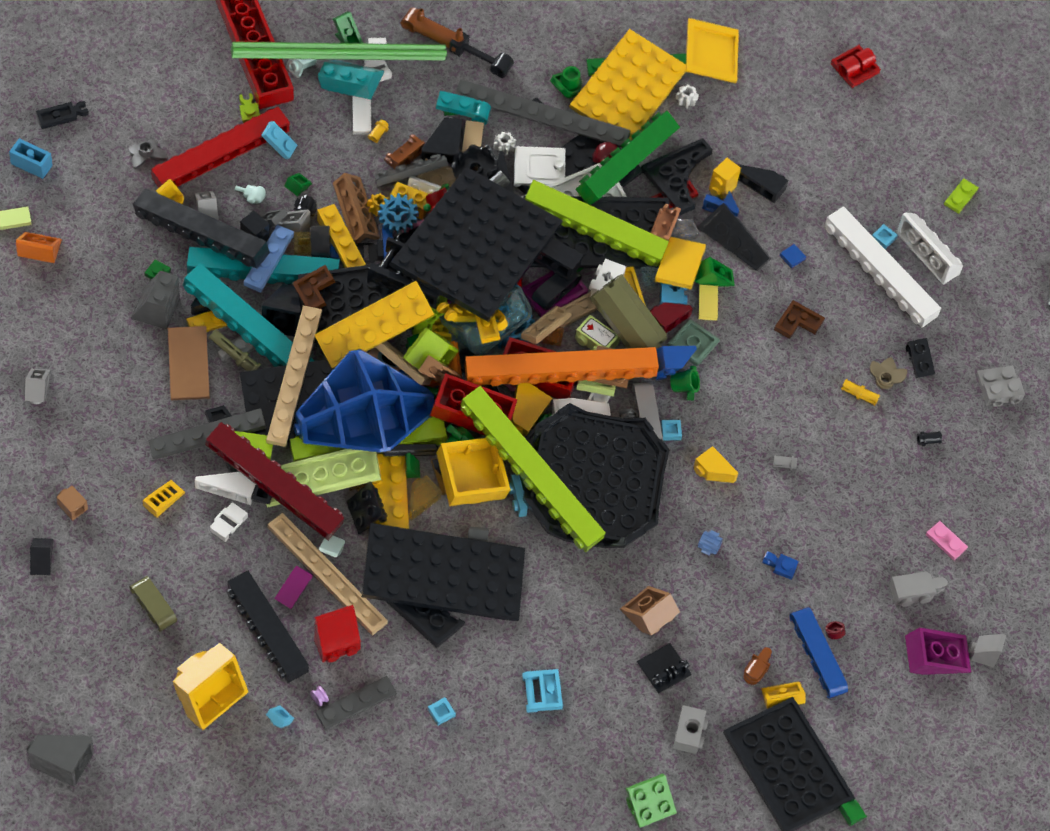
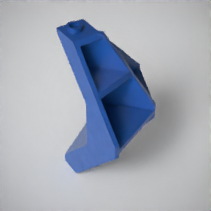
(363, 406)

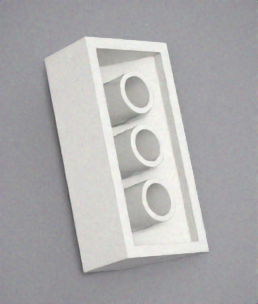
(929, 248)

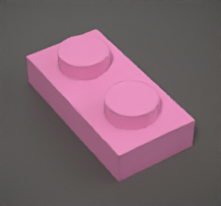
(946, 540)

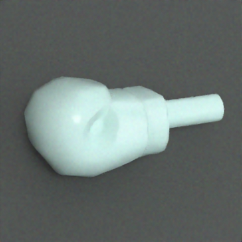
(253, 194)

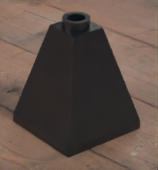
(283, 309)

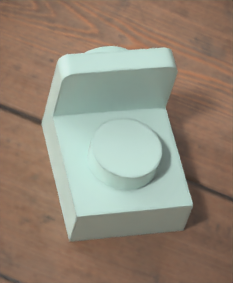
(296, 66)

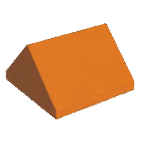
(38, 247)

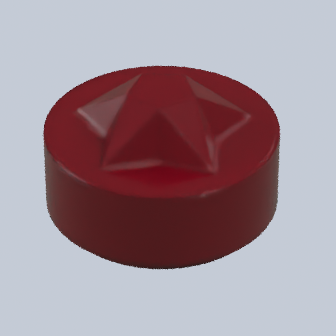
(835, 630)

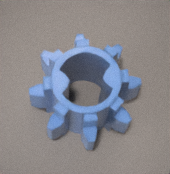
(710, 542)

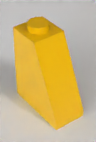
(529, 407)

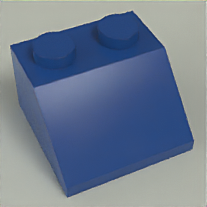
(672, 359)

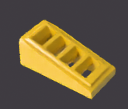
(163, 506)

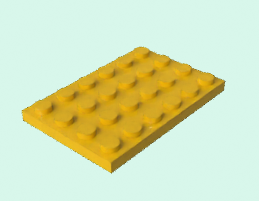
(629, 84)

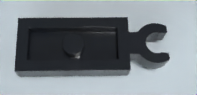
(60, 114)

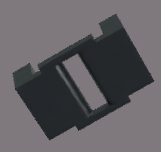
(375, 251)

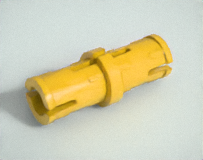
(860, 392)

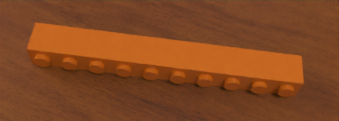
(562, 366)

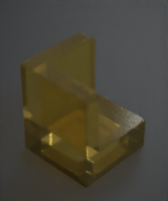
(302, 243)

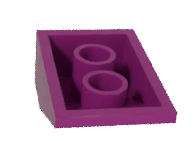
(937, 652)

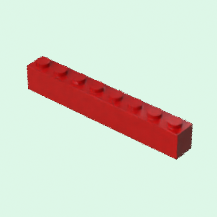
(218, 150)

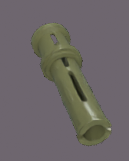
(242, 358)

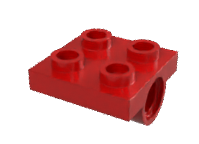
(856, 65)

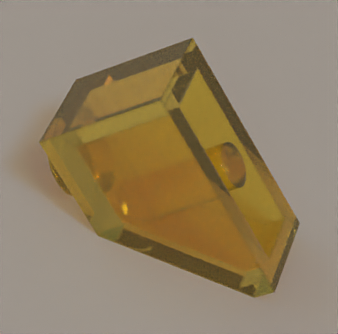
(423, 495)

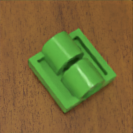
(650, 800)

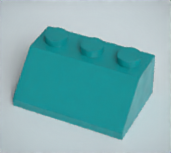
(349, 78)

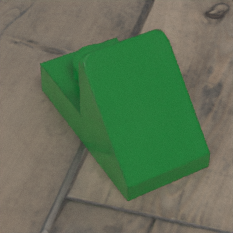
(347, 29)

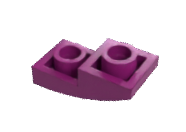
(293, 587)

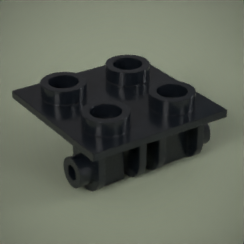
(366, 508)
(664, 668)

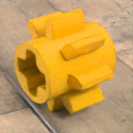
(374, 203)

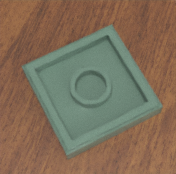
(694, 335)

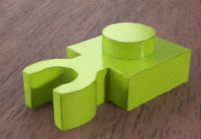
(248, 108)

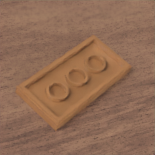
(188, 363)

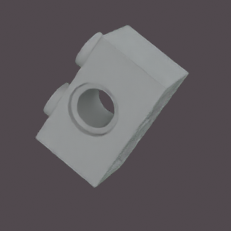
(694, 719)

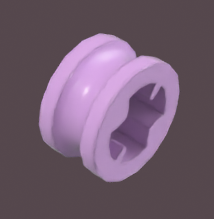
(319, 696)

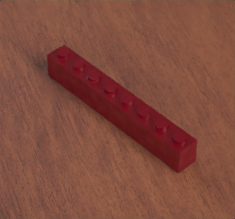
(274, 480)

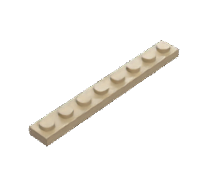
(294, 376)
(327, 573)

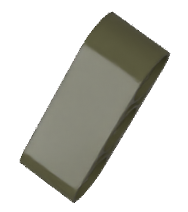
(154, 603)

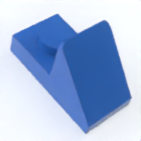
(711, 203)

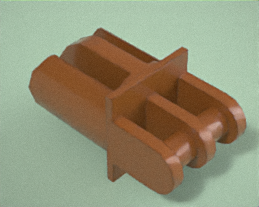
(757, 667)

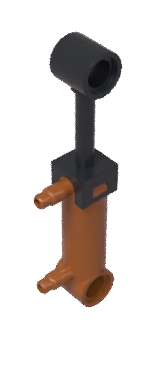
(455, 41)

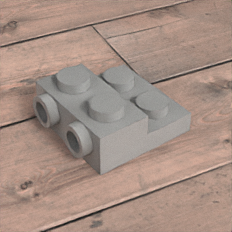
(1000, 386)

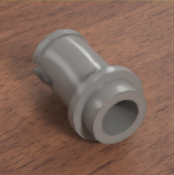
(785, 462)

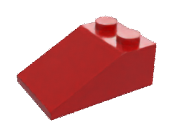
(337, 634)

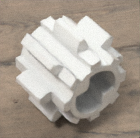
(687, 96)
(504, 143)

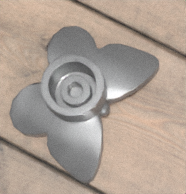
(145, 151)

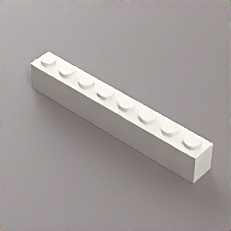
(882, 267)

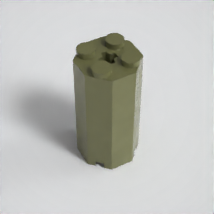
(628, 315)

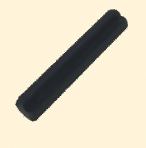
(414, 449)

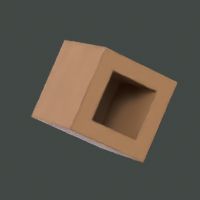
(72, 502)

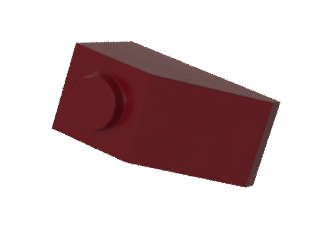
(671, 314)

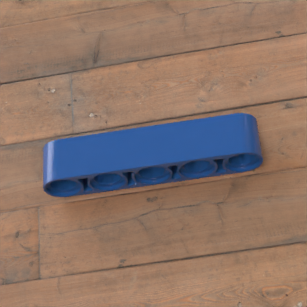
(819, 652)

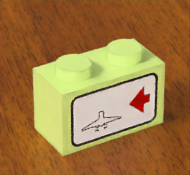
(595, 333)

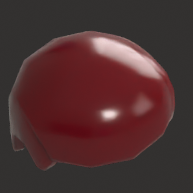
(603, 151)

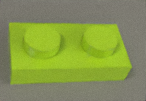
(961, 195)

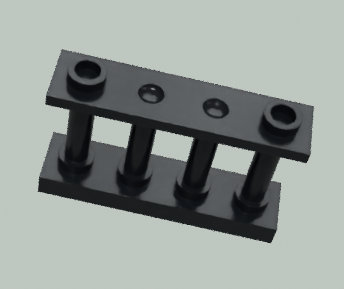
(396, 281)

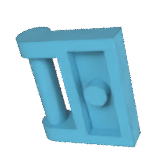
(549, 690)

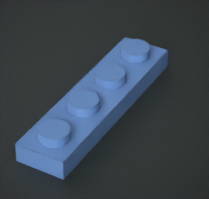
(277, 245)

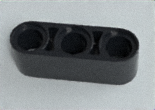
(554, 289)

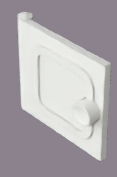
(539, 165)

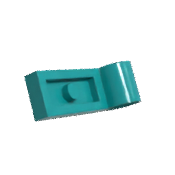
(465, 106)

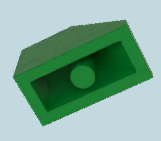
(714, 273)

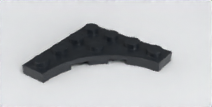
(672, 172)

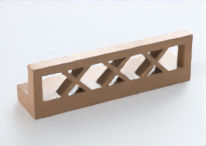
(353, 208)

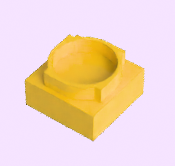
(472, 472)
(209, 685)

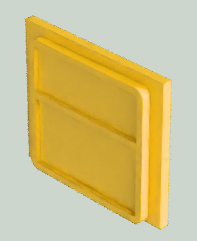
(712, 50)

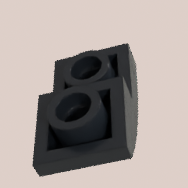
(320, 241)

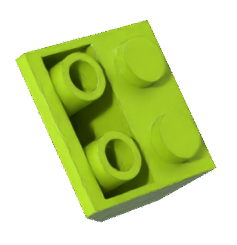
(430, 344)

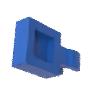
(783, 565)

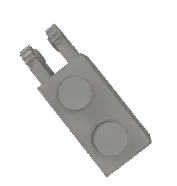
(916, 588)

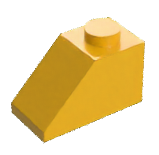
(714, 467)

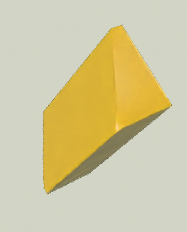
(776, 694)

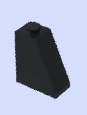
(444, 140)

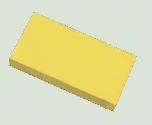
(708, 302)

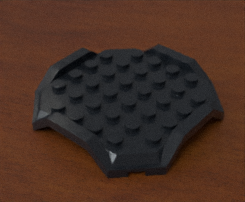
(608, 466)

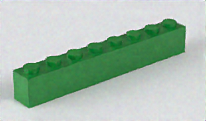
(626, 158)

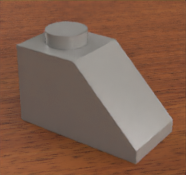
(207, 203)
(37, 385)
(987, 649)

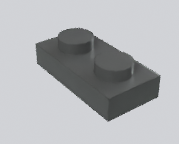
(275, 217)

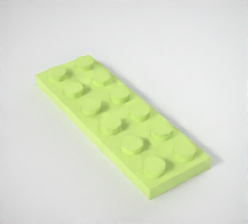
(334, 471)

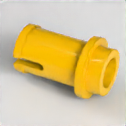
(378, 131)

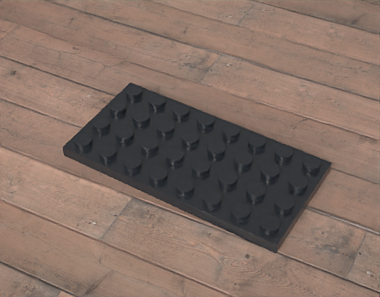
(634, 210)
(443, 572)

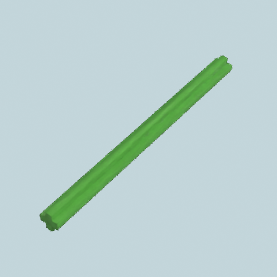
(340, 51)

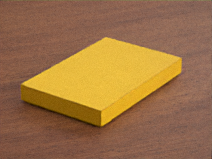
(680, 263)

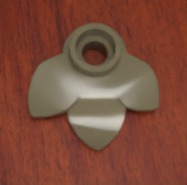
(888, 371)

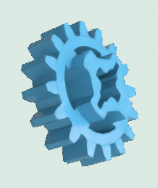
(390, 211)

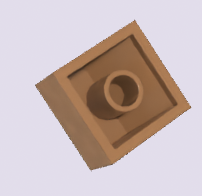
(651, 610)

